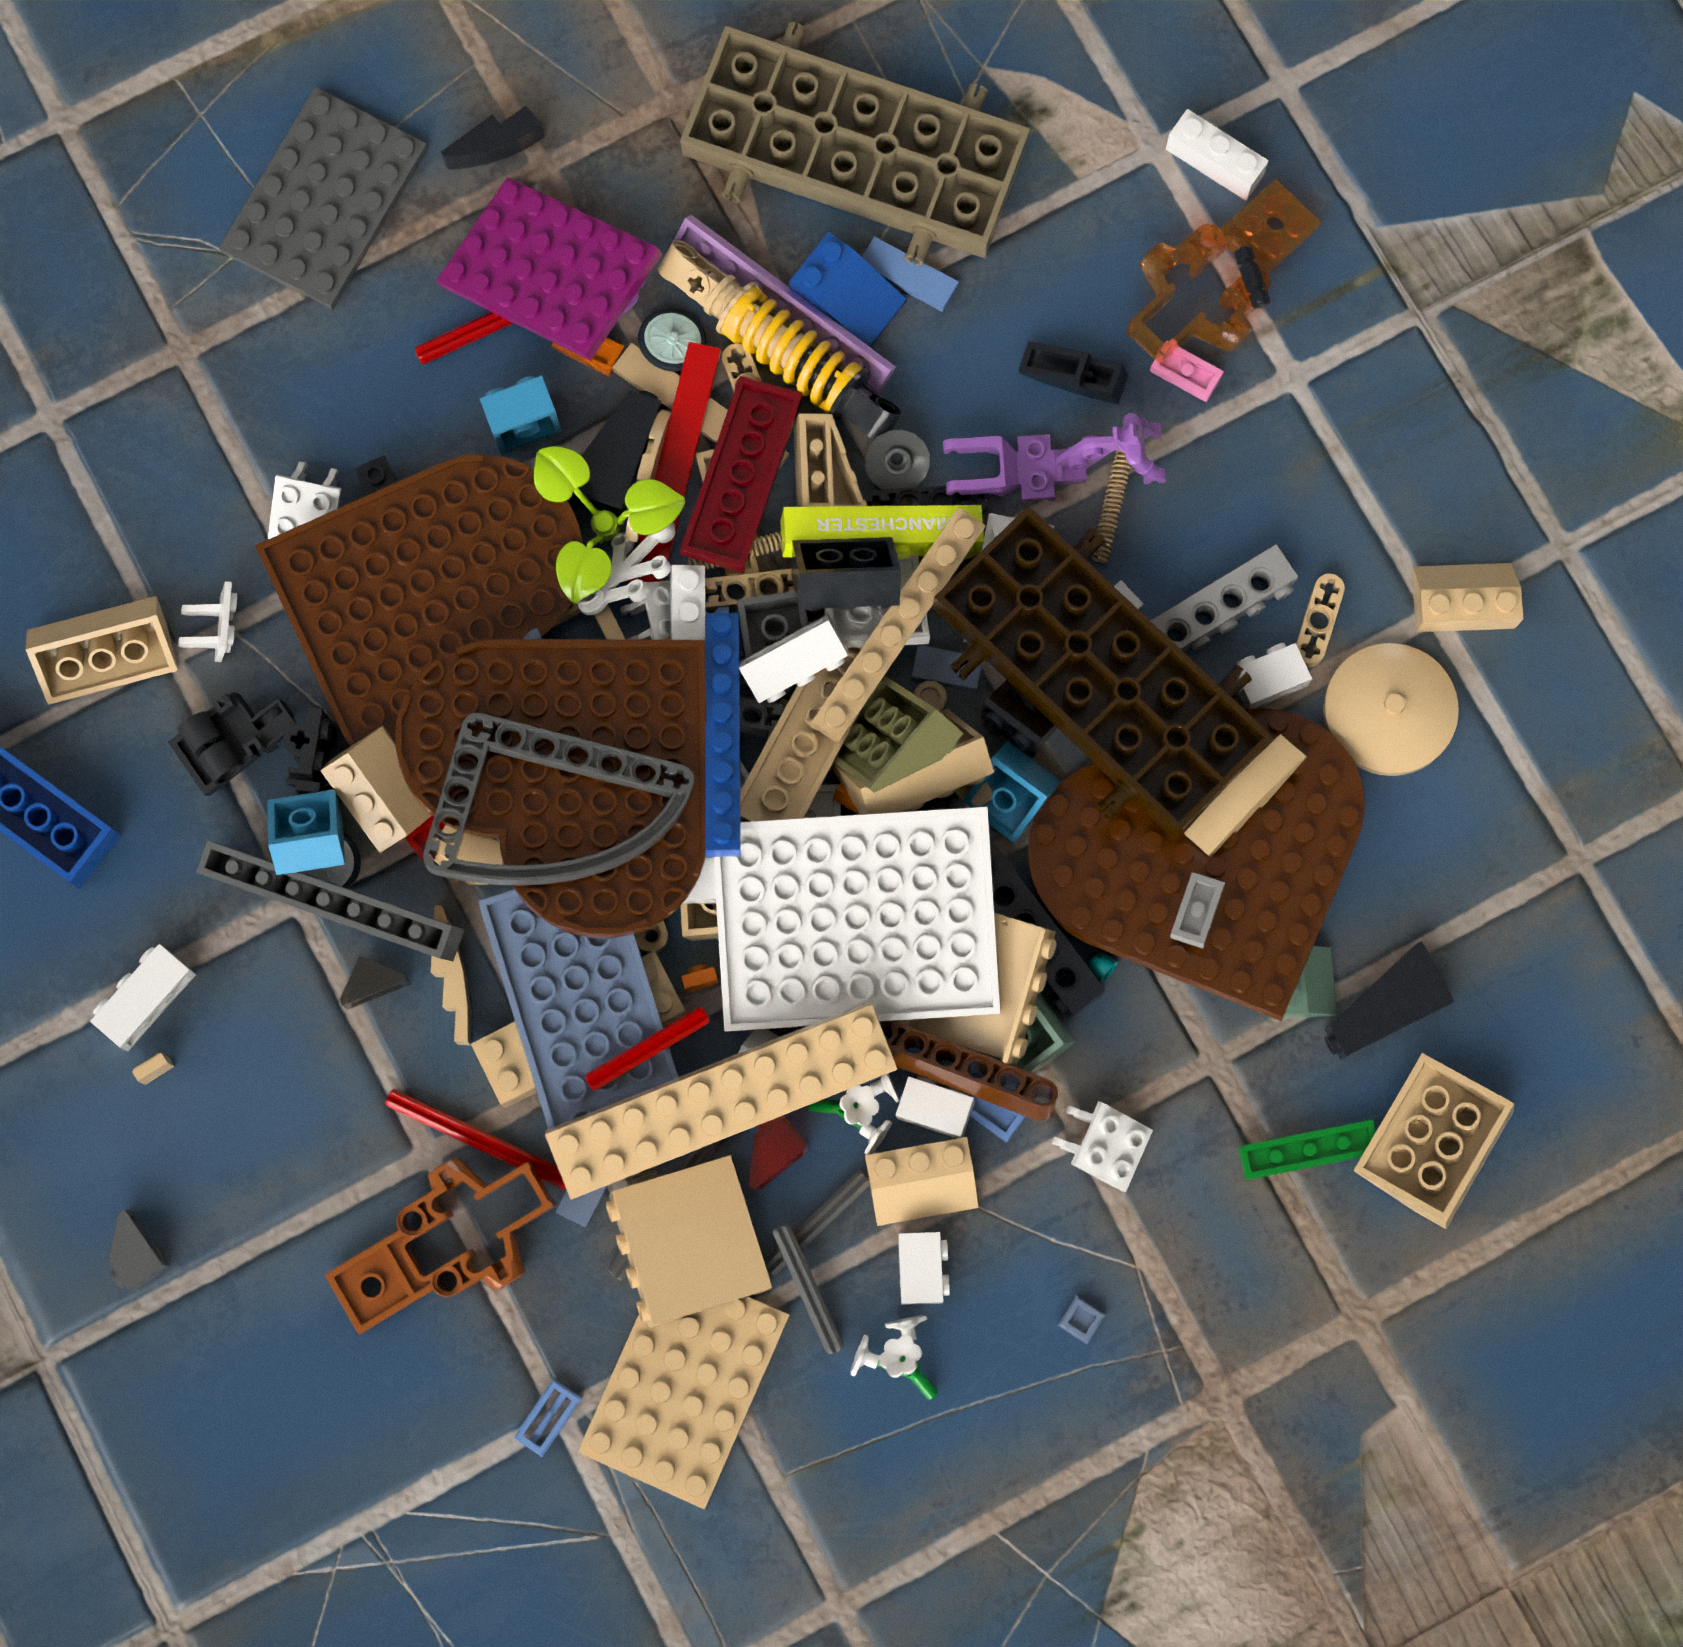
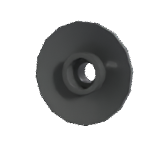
(902, 474)

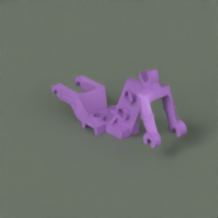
(1039, 468)

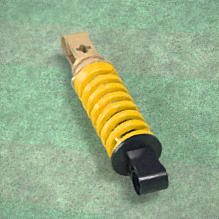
(751, 320)

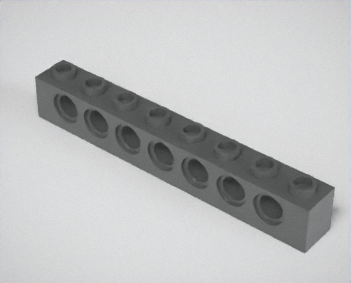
(331, 901)

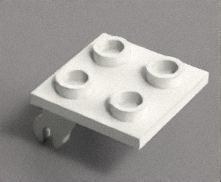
(301, 501)
(223, 610)
(658, 610)
(1110, 1145)

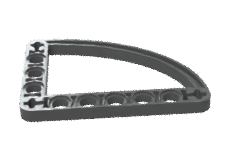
(558, 759)

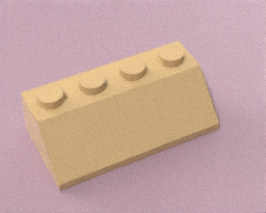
(101, 650)

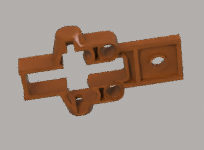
(400, 1271)

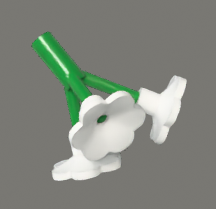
(859, 1107)
(899, 1357)

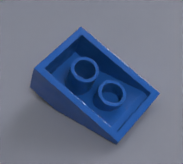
(847, 289)

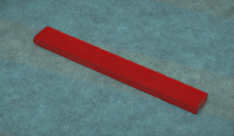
(684, 432)

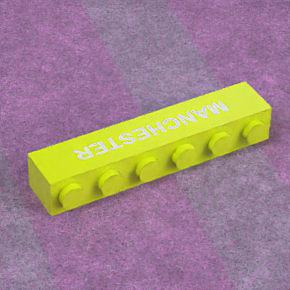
(911, 527)

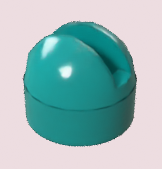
(1102, 966)

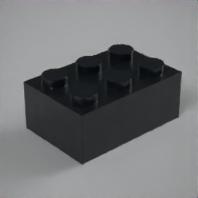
(846, 573)

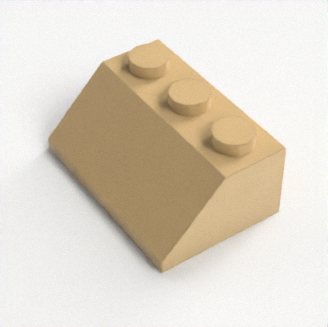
(1466, 597)
(375, 790)
(922, 1181)

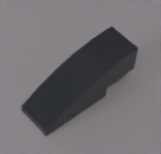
(494, 141)
(1074, 371)

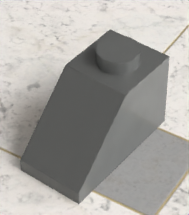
(134, 1254)

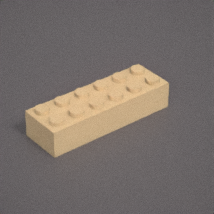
(505, 1059)

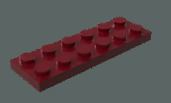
(741, 474)

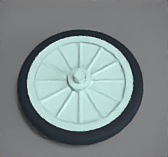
(666, 336)

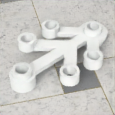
(627, 569)

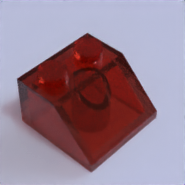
(774, 1151)

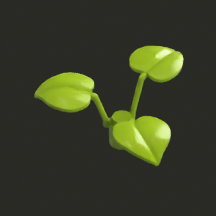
(587, 569)

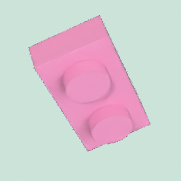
(1189, 373)

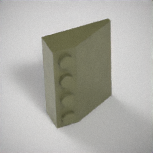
(895, 737)

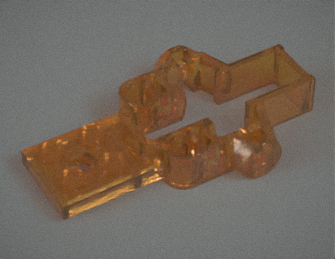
(1245, 229)

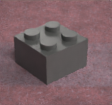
(769, 620)

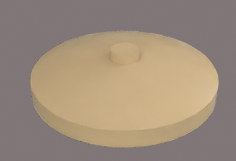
(1391, 708)

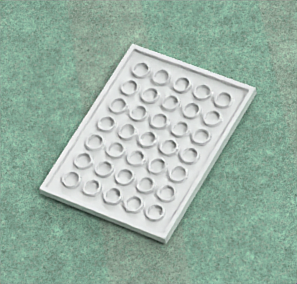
(858, 915)

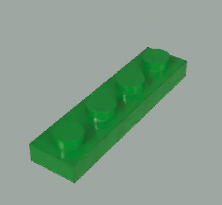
(1305, 1150)

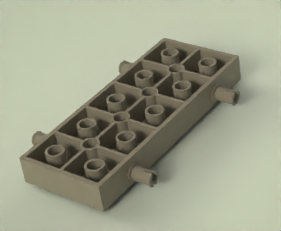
(854, 142)

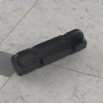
(1252, 277)

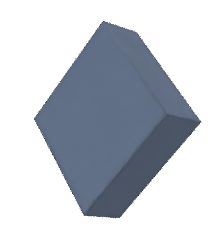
(1081, 1319)

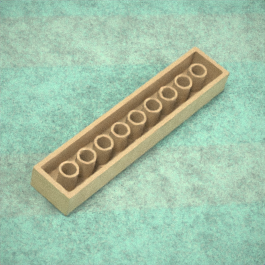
(720, 1100)

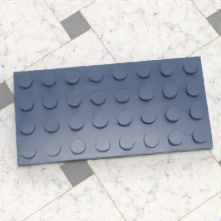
(574, 1007)

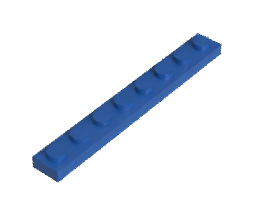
(722, 735)

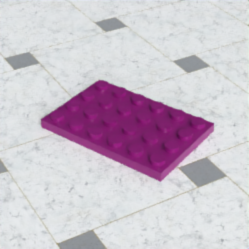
(549, 268)

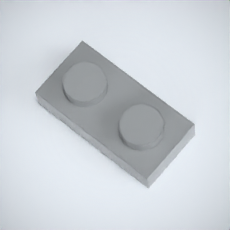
(1197, 910)

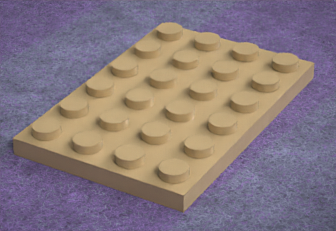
(684, 1396)

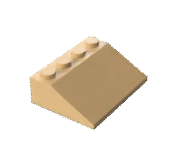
(963, 766)
(1434, 1140)

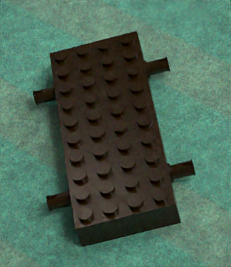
(1101, 672)

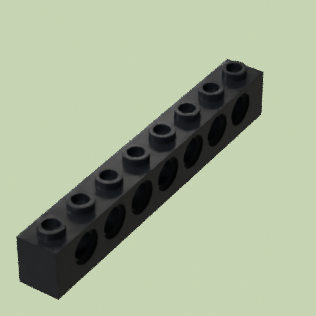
(1086, 986)

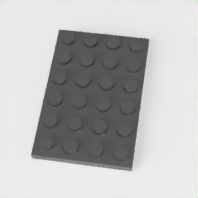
(323, 198)

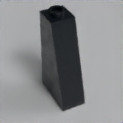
(618, 451)
(1396, 1000)

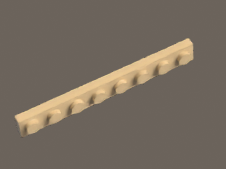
(897, 625)

